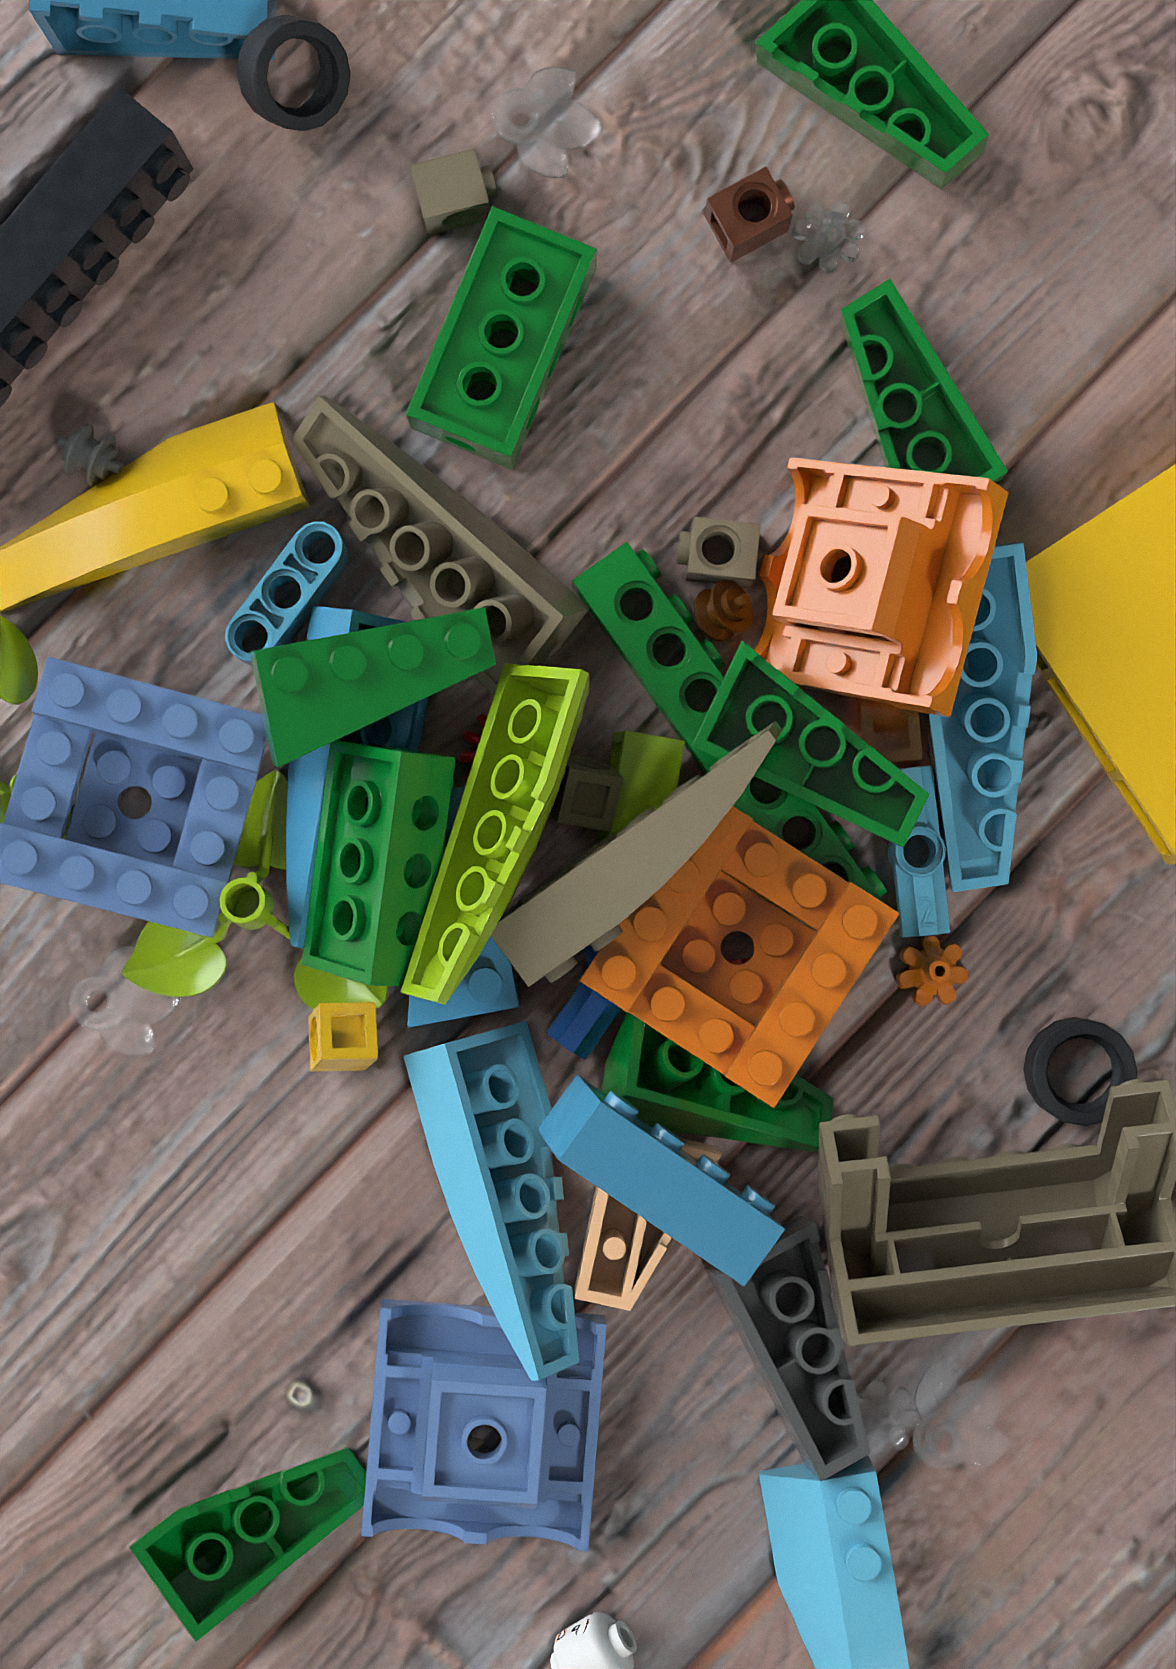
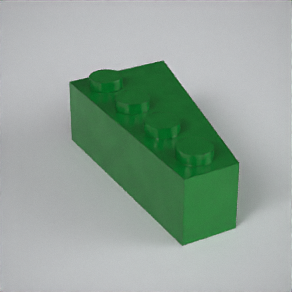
(875, 82)

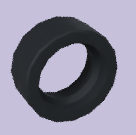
(332, 81)
(1043, 1047)

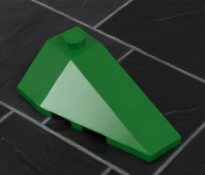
(696, 1099)
(236, 1542)

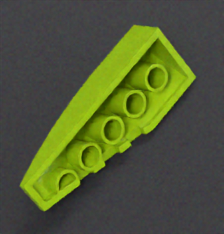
(497, 821)

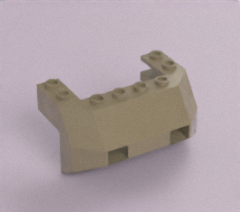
(1002, 1233)

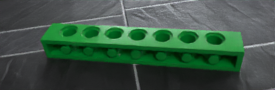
(629, 572)

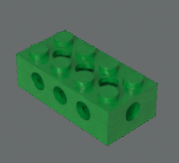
(504, 255)
(387, 839)

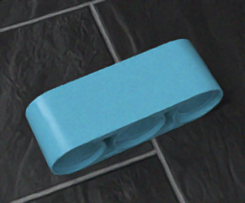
(290, 566)

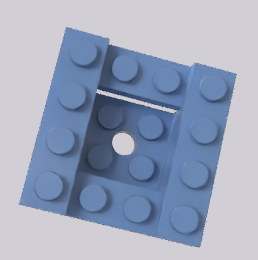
(180, 748)
(454, 1370)

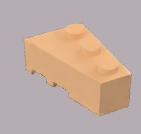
(623, 1247)

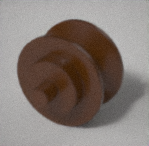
(723, 610)

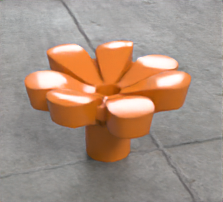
(922, 971)

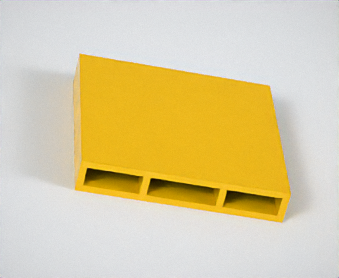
(1110, 646)

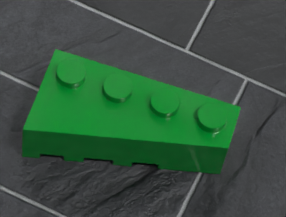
(910, 395)
(349, 680)
(814, 753)

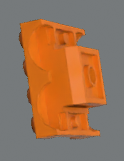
(914, 577)
(786, 985)

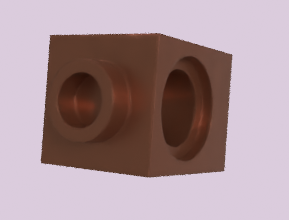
(742, 236)

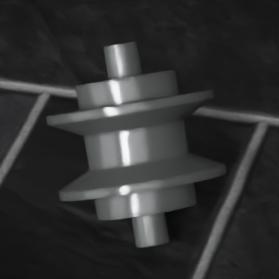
(90, 455)

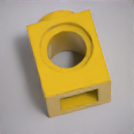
(343, 1036)

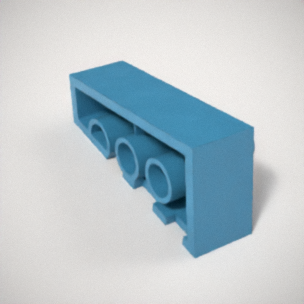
(150, 26)

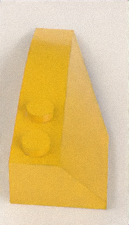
(159, 505)

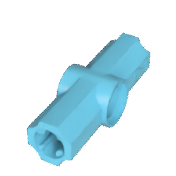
(922, 889)

